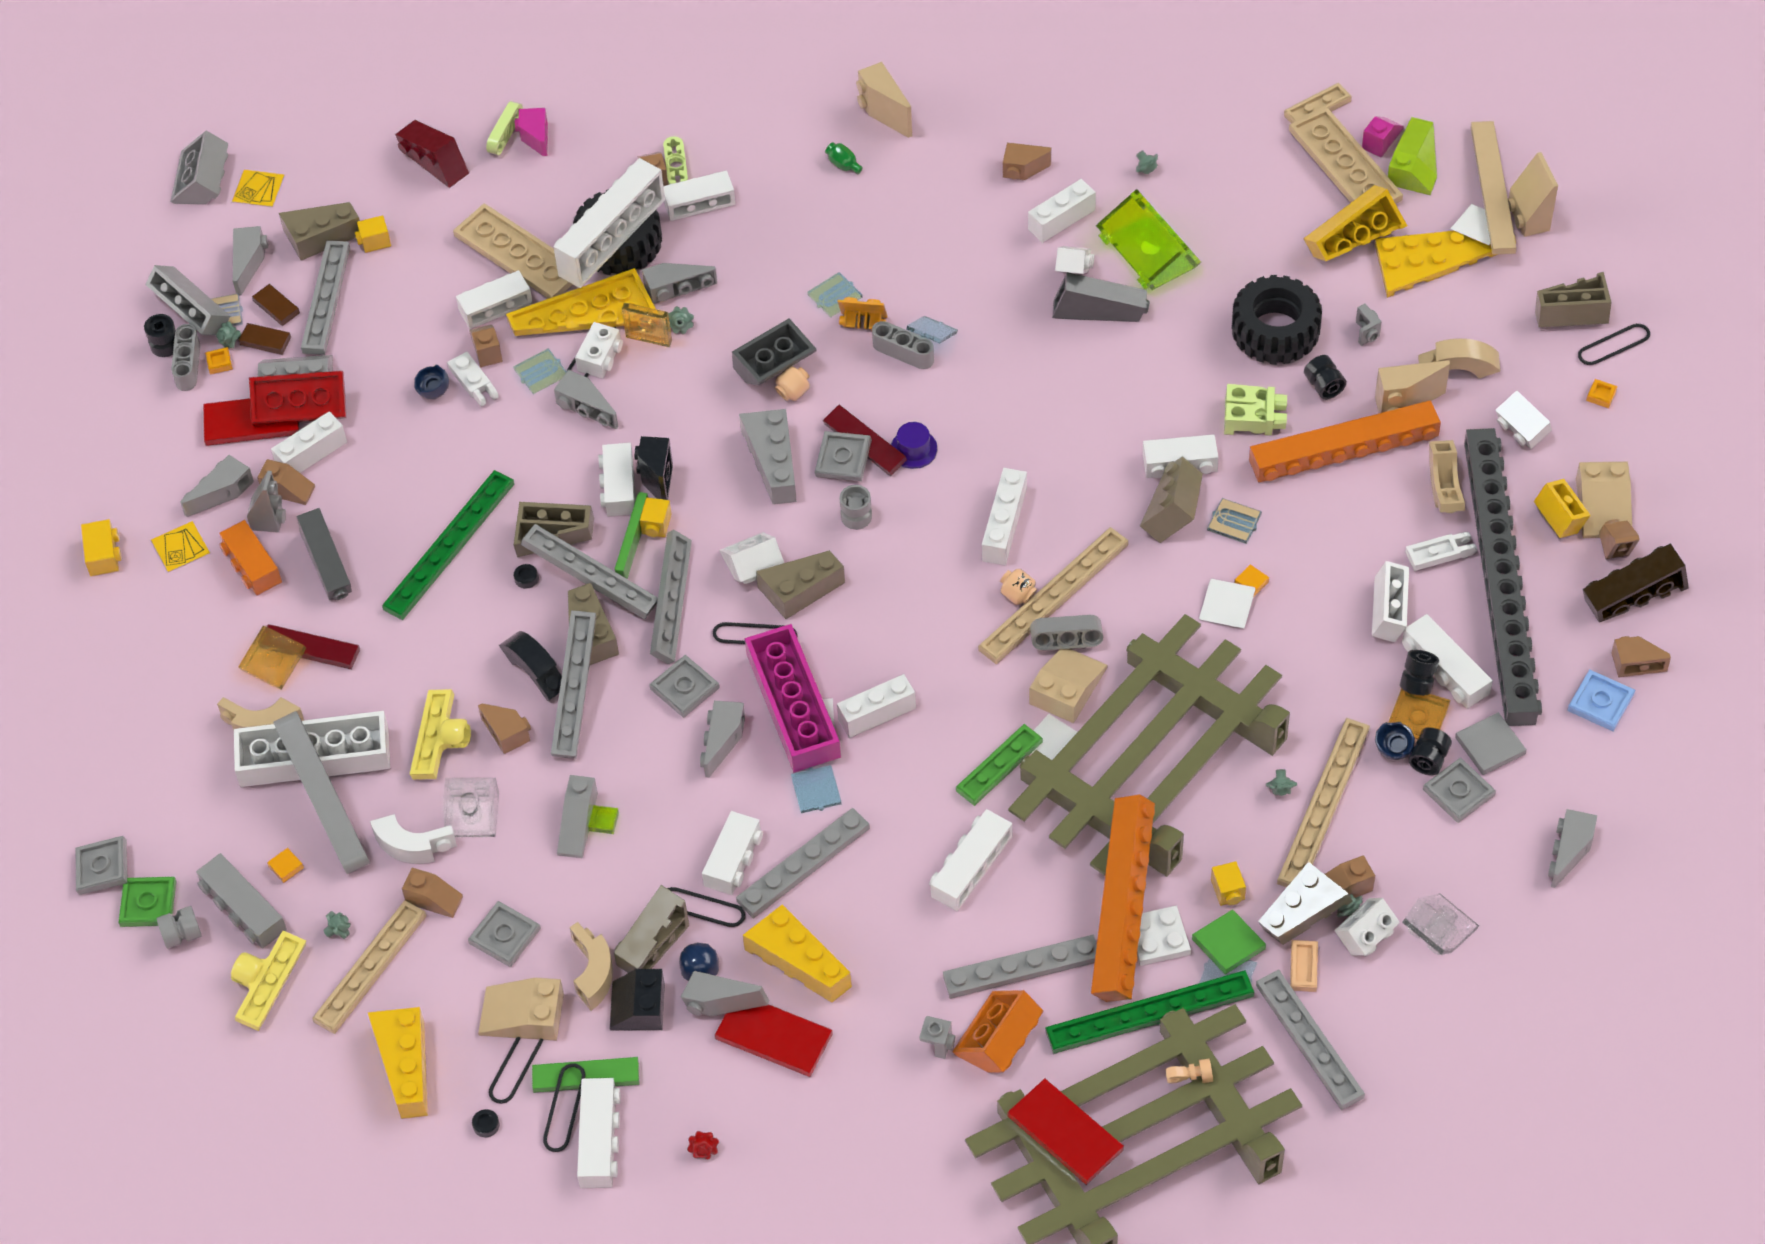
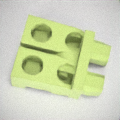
(1253, 409)

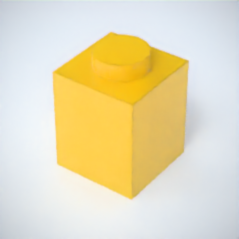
(373, 234)
(655, 517)
(1228, 883)

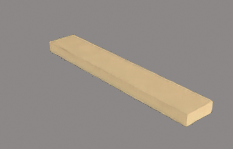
(369, 967)

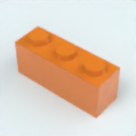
(249, 558)

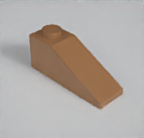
(1354, 876)

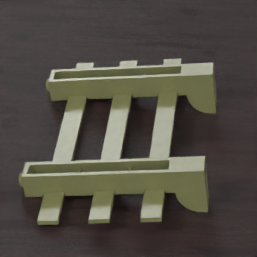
(1191, 686)
(1237, 1125)

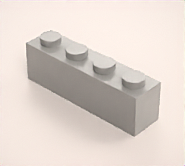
(187, 299)
(241, 901)

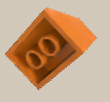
(999, 1030)

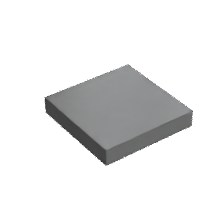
(843, 456)
(684, 686)
(1490, 743)
(1459, 790)
(101, 865)
(504, 934)

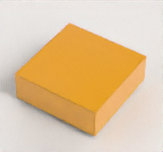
(218, 360)
(1601, 393)
(1252, 577)
(285, 865)

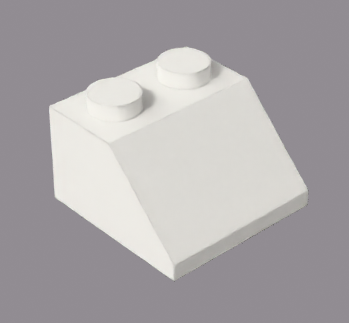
(751, 555)

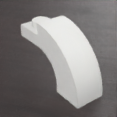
(409, 846)

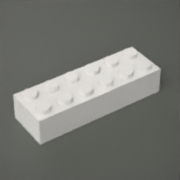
(609, 222)
(342, 743)

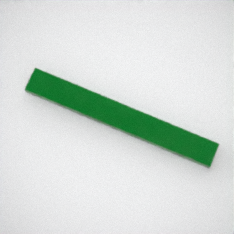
(448, 545)
(1148, 1011)

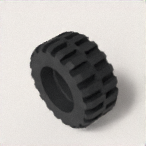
(637, 249)
(1276, 342)

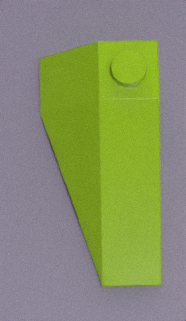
(1415, 158)

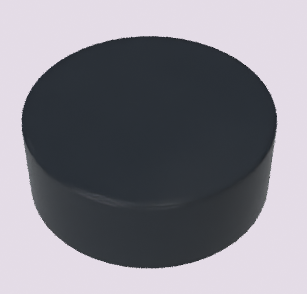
(526, 576)
(485, 1123)

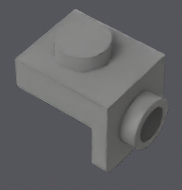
(1369, 324)
(939, 1033)

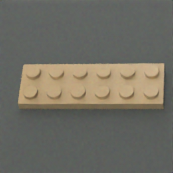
(1340, 155)
(512, 249)

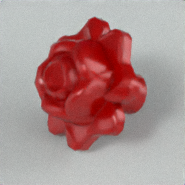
(703, 1145)

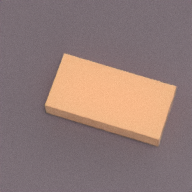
(1304, 965)

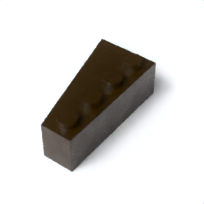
(1637, 583)

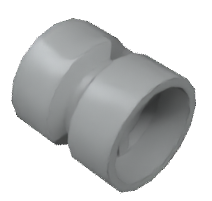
(855, 507)
(178, 927)

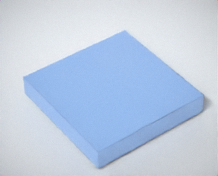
(1601, 700)

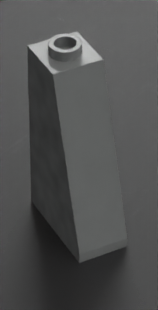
(1097, 299)
(324, 554)

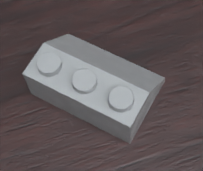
(200, 170)
(295, 365)

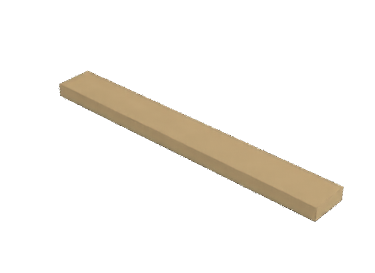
(1493, 188)
(1053, 595)
(1325, 800)

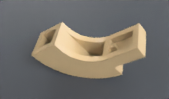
(1465, 355)
(1444, 476)
(242, 718)
(597, 978)

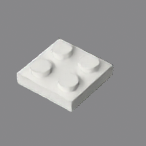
(1162, 936)

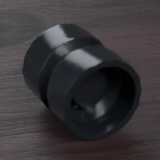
(160, 334)
(1325, 376)
(1419, 672)
(1430, 751)

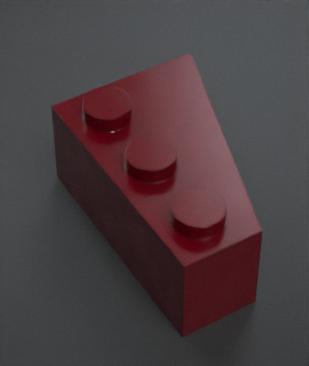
(433, 151)

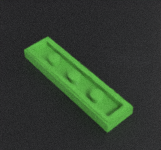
(631, 538)
(999, 764)
(623, 1070)

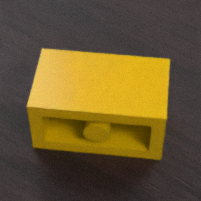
(1561, 508)
(100, 547)

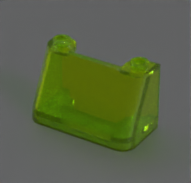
(1146, 242)

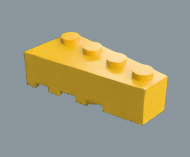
(1356, 224)
(792, 948)
(402, 1049)

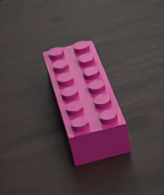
(792, 698)

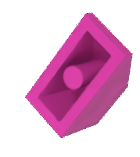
(533, 129)
(1380, 135)

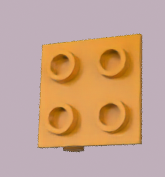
(852, 307)

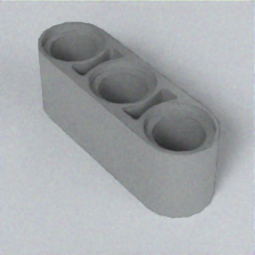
(903, 345)
(185, 357)
(1055, 636)

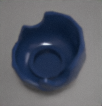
(431, 382)
(1394, 740)
(698, 958)

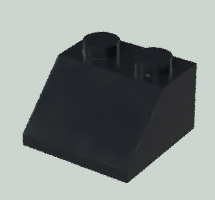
(655, 465)
(638, 1001)

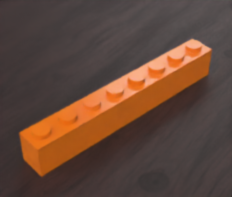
(1344, 441)
(1123, 898)

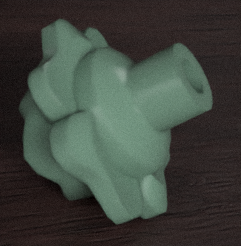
(1147, 162)
(680, 320)
(228, 335)
(1281, 784)
(1349, 909)
(337, 924)

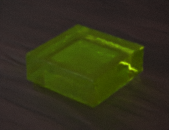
(603, 819)

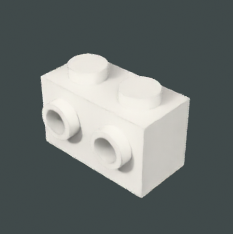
(598, 350)
(1523, 420)
(1367, 927)

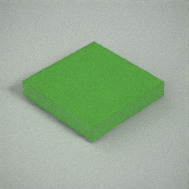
(146, 900)
(1228, 941)

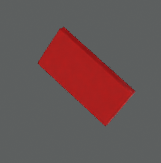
(297, 397)
(231, 423)
(776, 1037)
(1065, 1131)

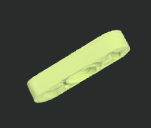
(503, 128)
(675, 157)

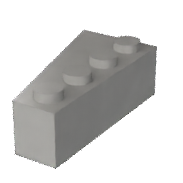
(770, 446)

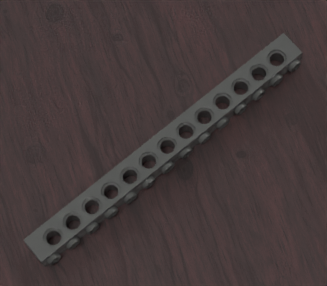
(1489, 497)

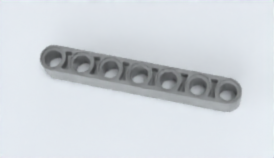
(321, 792)

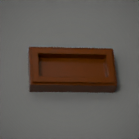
(275, 304)
(264, 338)

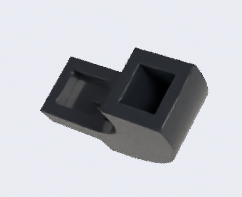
(535, 661)

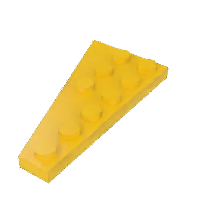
(1425, 257)
(581, 307)

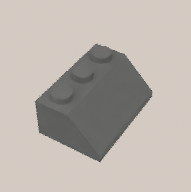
(771, 353)

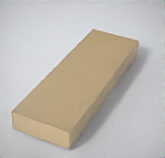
(1332, 97)

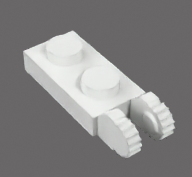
(472, 378)
(1440, 550)

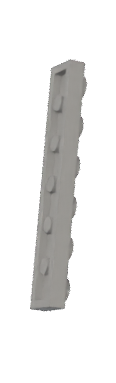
(325, 297)
(589, 571)
(670, 597)
(573, 684)
(802, 863)
(1020, 966)
(1310, 1039)

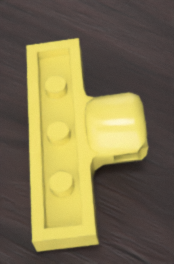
(437, 734)
(265, 978)

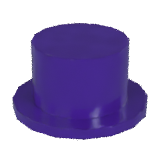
(916, 444)

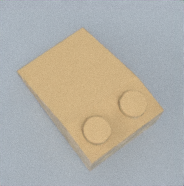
(884, 99)
(1534, 197)
(1410, 384)
(1605, 493)
(1066, 684)
(523, 1009)

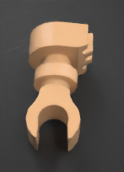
(1180, 1073)

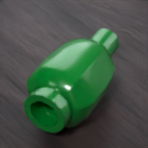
(842, 157)

